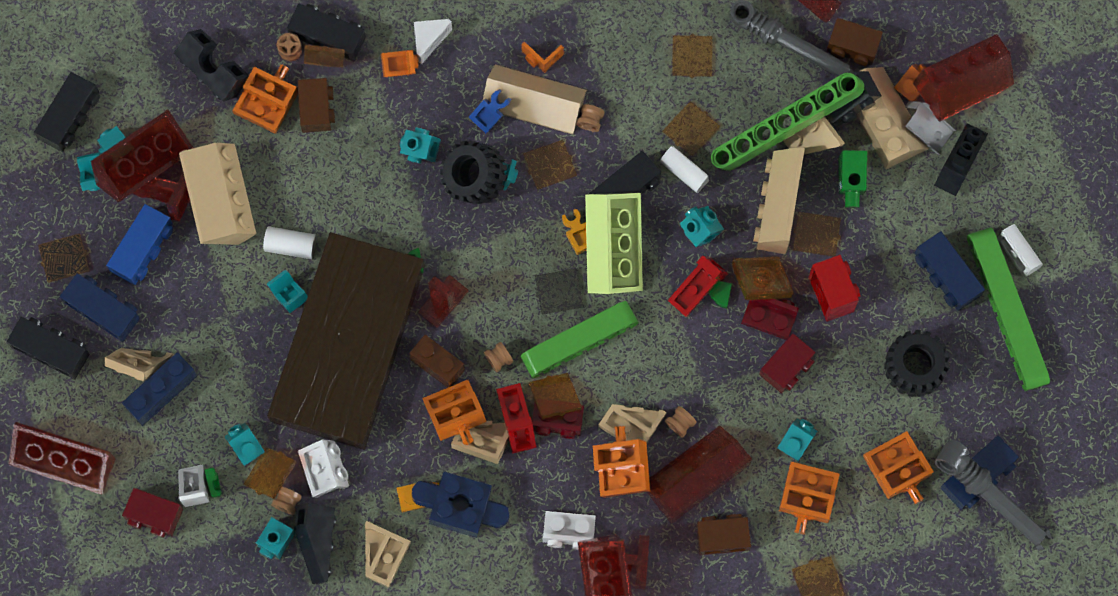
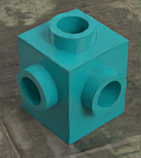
(419, 145)
(701, 225)

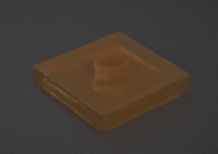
(762, 278)

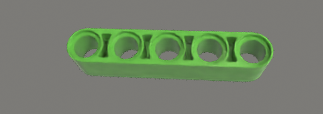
(579, 338)

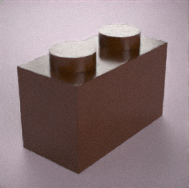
(854, 42)
(315, 105)
(437, 361)
(723, 535)

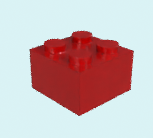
(834, 287)

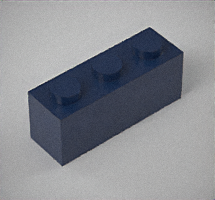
(948, 271)
(100, 306)
(159, 389)
(994, 456)

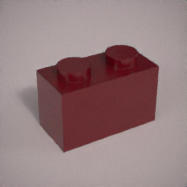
(787, 364)
(152, 512)

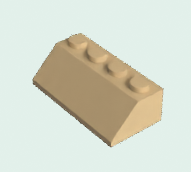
(887, 122)
(218, 194)
(780, 200)

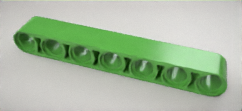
(799, 122)
(1009, 308)

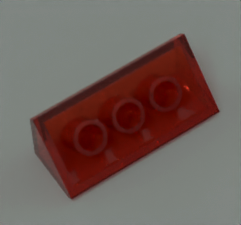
(140, 156)
(60, 458)
(604, 566)

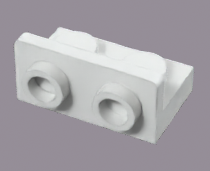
(323, 467)
(567, 528)

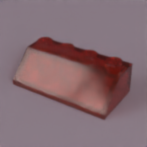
(966, 78)
(697, 473)

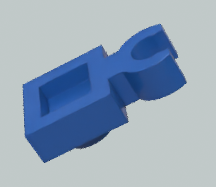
(488, 113)

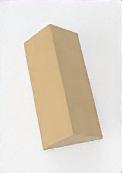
(536, 98)

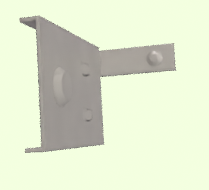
(927, 127)

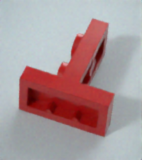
(697, 285)
(516, 418)

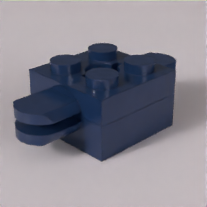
(460, 504)

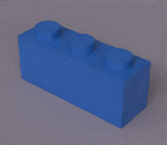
(140, 245)

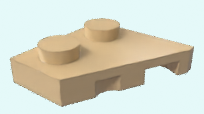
(815, 137)
(135, 363)
(637, 421)
(487, 443)
(383, 553)

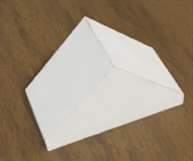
(429, 35)
(192, 486)

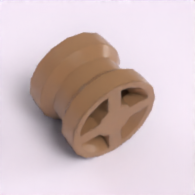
(288, 41)
(590, 118)
(498, 357)
(680, 421)
(286, 500)

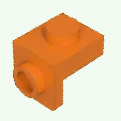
(399, 63)
(905, 85)

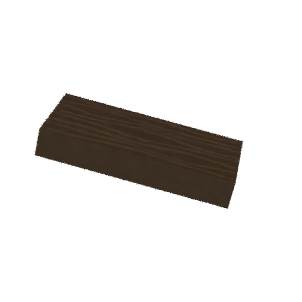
(346, 341)

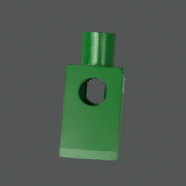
(852, 165)

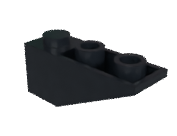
(961, 159)
(314, 534)

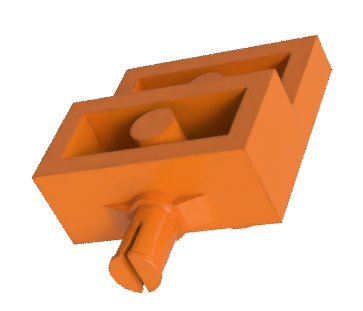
(266, 98)
(455, 411)
(622, 466)
(899, 466)
(808, 494)

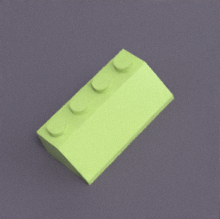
(614, 243)

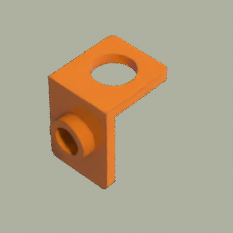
(535, 60)

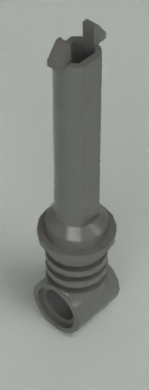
(773, 32)
(955, 461)

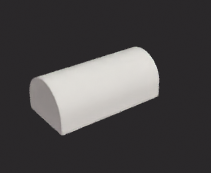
(684, 169)
(289, 242)
(1019, 250)

